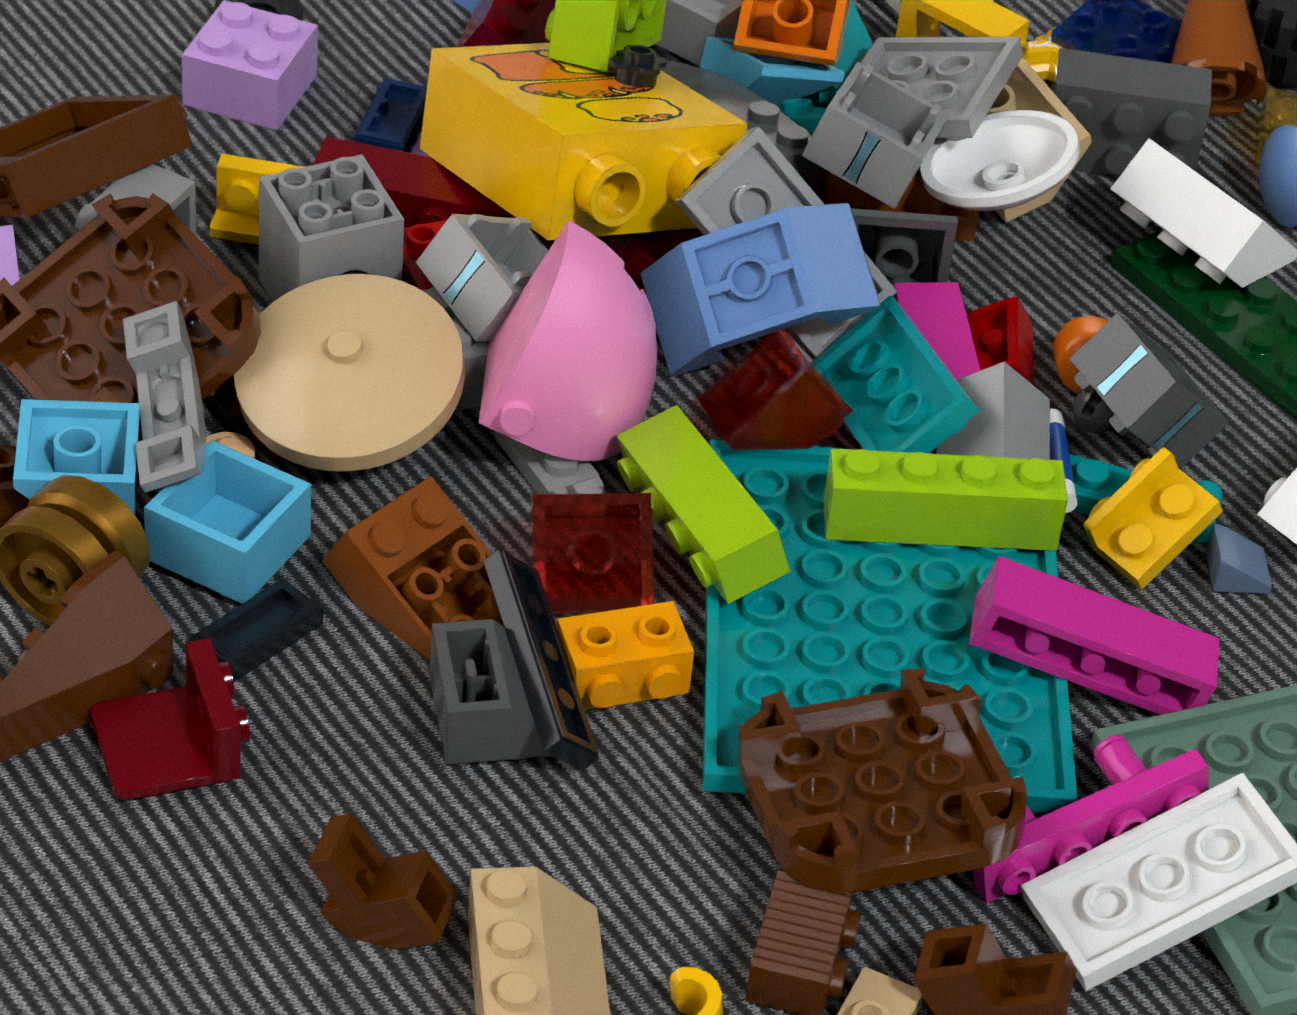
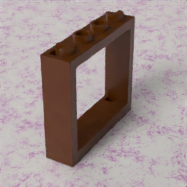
(84, 147)

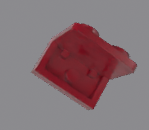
(175, 734)

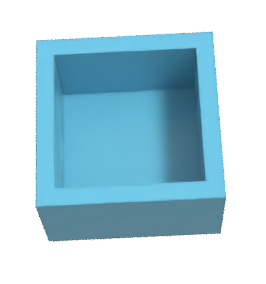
(229, 523)

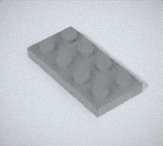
(754, 182)

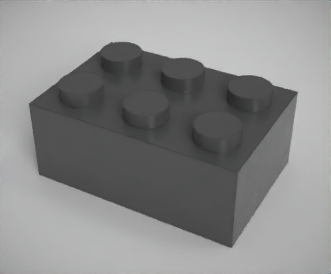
(1131, 101)

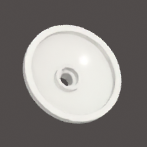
(1005, 162)

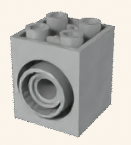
(326, 225)

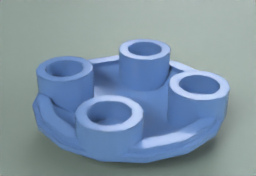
(1279, 175)

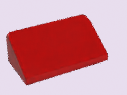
(1003, 335)

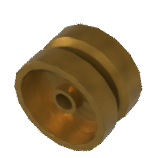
(61, 538)

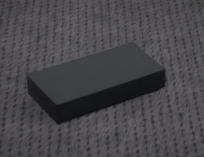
(262, 627)

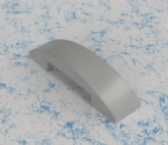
(167, 395)

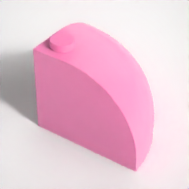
(572, 354)

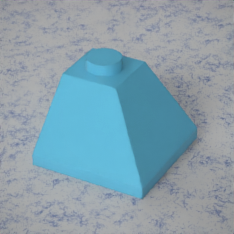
(768, 76)
(78, 440)

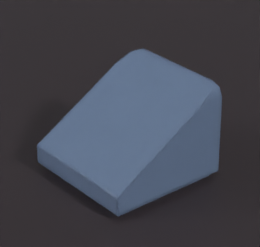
(1236, 563)

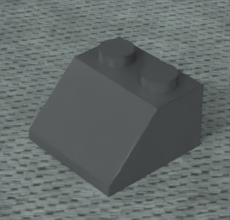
(908, 244)

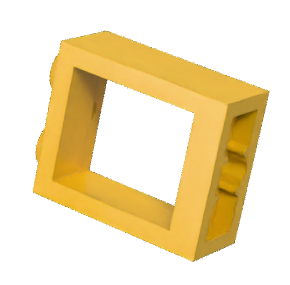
(970, 17)

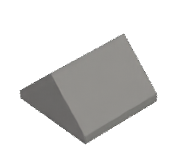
(1010, 418)

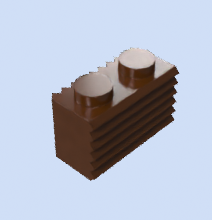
(800, 948)

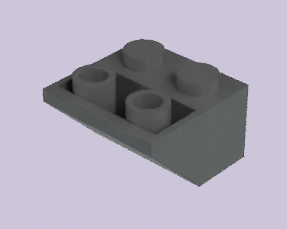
(480, 694)

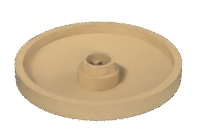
(351, 373)

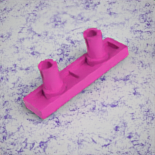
(1095, 819)

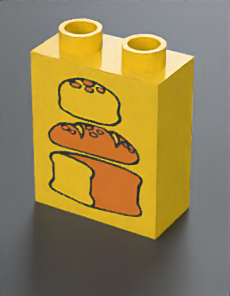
(570, 138)

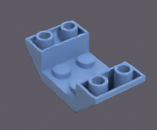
(757, 282)

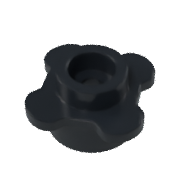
(637, 66)

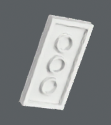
(1164, 880)

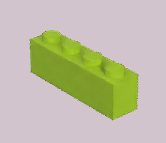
(944, 499)
(701, 505)

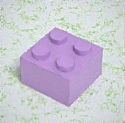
(249, 64)

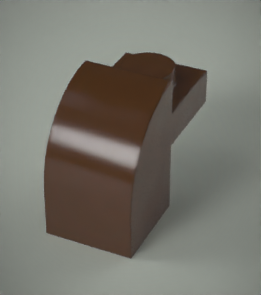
(377, 898)
(969, 975)

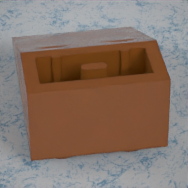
(415, 566)

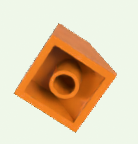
(793, 29)

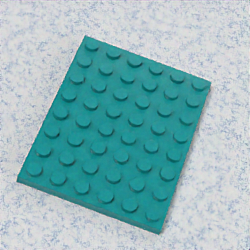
(860, 617)

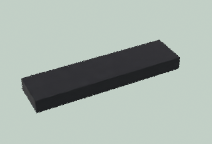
(541, 660)

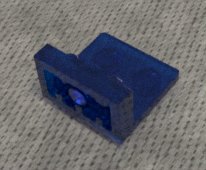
(1120, 30)

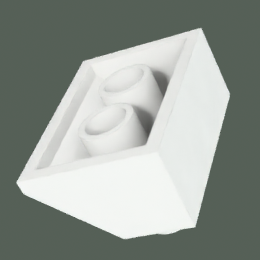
(1200, 218)

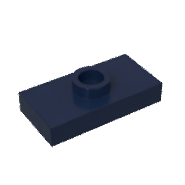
(393, 116)

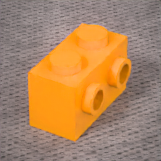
(628, 654)

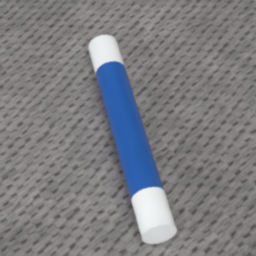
(1060, 451)

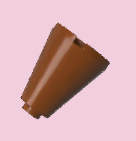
(1222, 39)

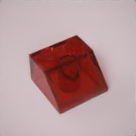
(775, 399)
(593, 550)

